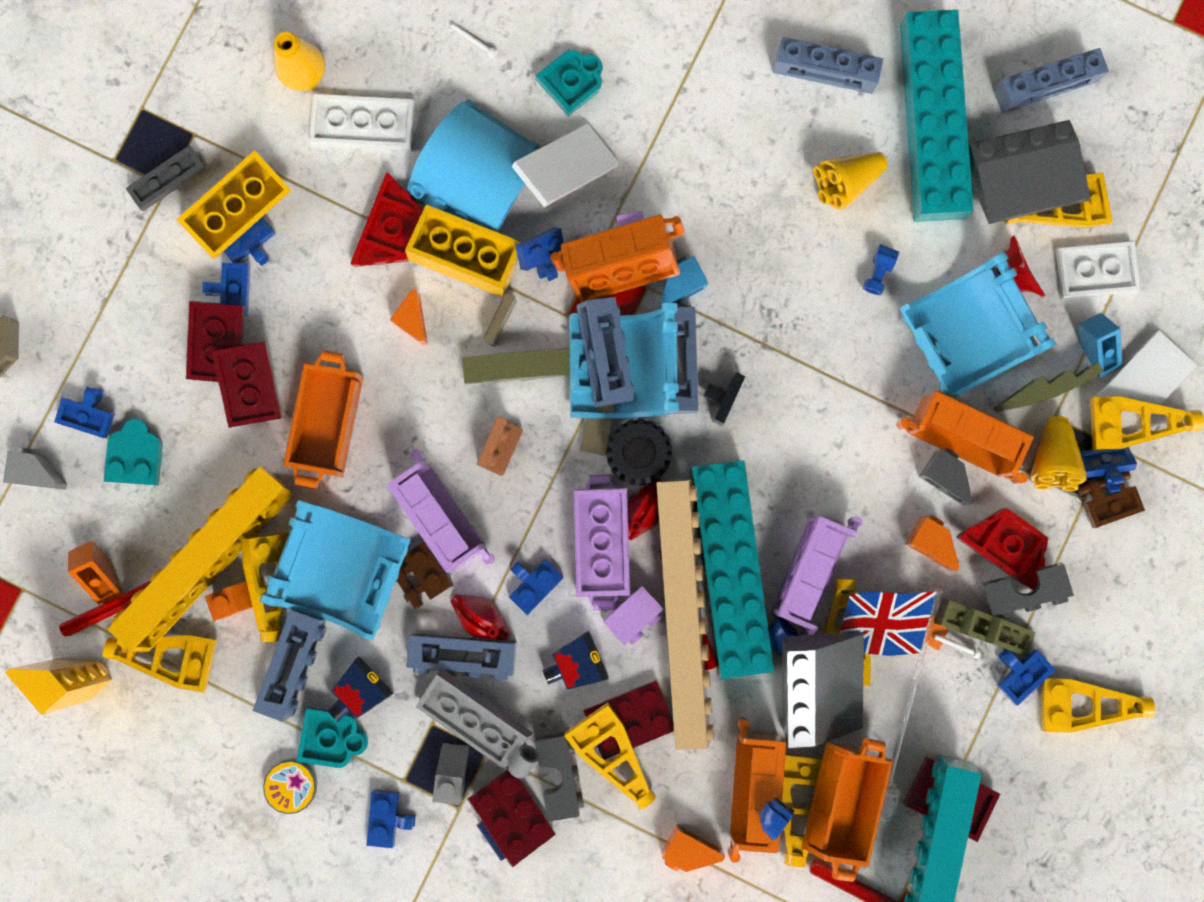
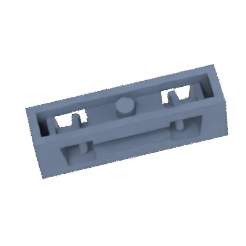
(828, 65)
(1050, 80)
(605, 352)
(689, 404)
(418, 652)
(275, 706)

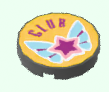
(290, 786)

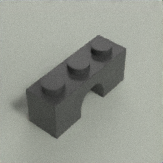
(1051, 587)
(563, 800)

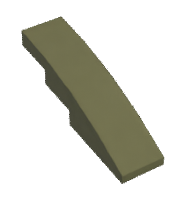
(516, 366)
(1041, 390)
(984, 627)

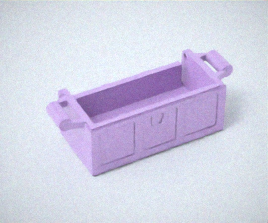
(437, 516)
(601, 542)
(812, 570)

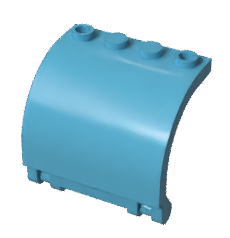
(470, 168)
(976, 327)
(652, 369)
(337, 569)

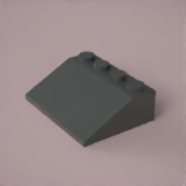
(1028, 171)
(822, 687)

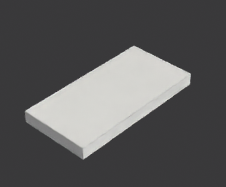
(362, 122)
(565, 165)
(1148, 376)

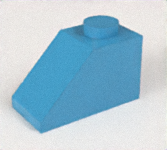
(686, 284)
(1101, 343)

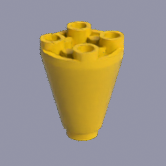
(297, 62)
(847, 177)
(1058, 457)

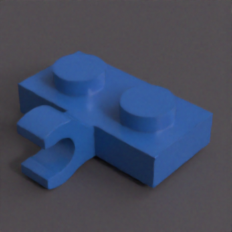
(250, 243)
(537, 252)
(233, 285)
(85, 415)
(1110, 464)
(534, 585)
(1024, 675)
(385, 819)

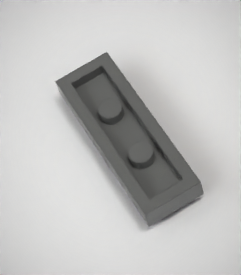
(166, 178)

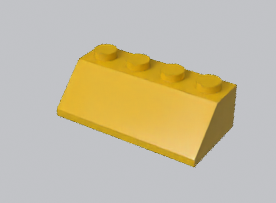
(234, 205)
(463, 251)
(59, 682)

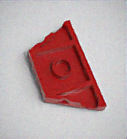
(387, 227)
(1009, 545)

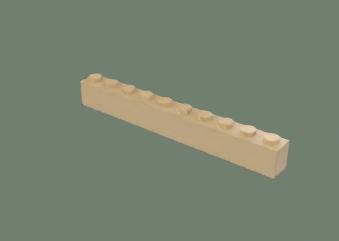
(684, 614)

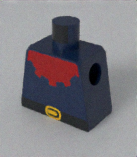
(577, 663)
(358, 691)

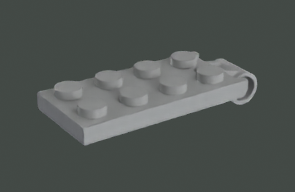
(479, 724)

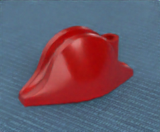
(1024, 278)
(643, 510)
(480, 617)

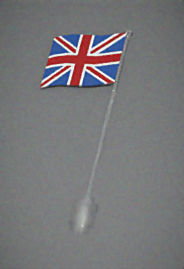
(893, 627)

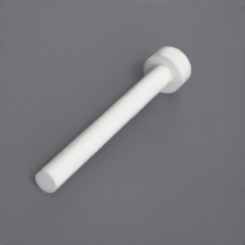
(491, 51)
(974, 652)

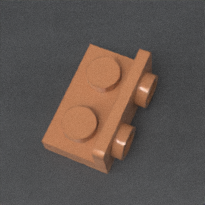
(500, 446)

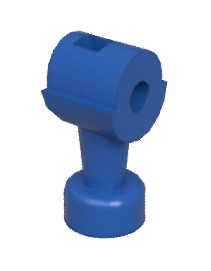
(884, 261)

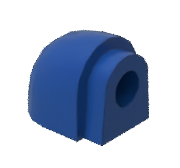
(777, 630)
(775, 817)

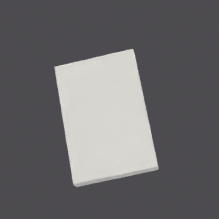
(1098, 269)

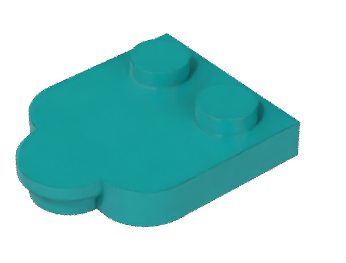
(571, 79)
(133, 455)
(329, 741)

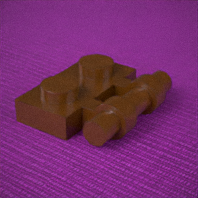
(1111, 507)
(427, 572)

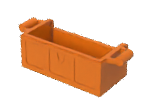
(620, 257)
(323, 420)
(970, 434)
(756, 781)
(848, 805)

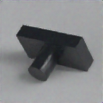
(724, 397)

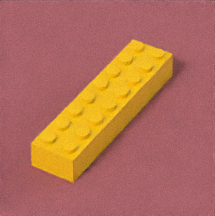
(200, 561)

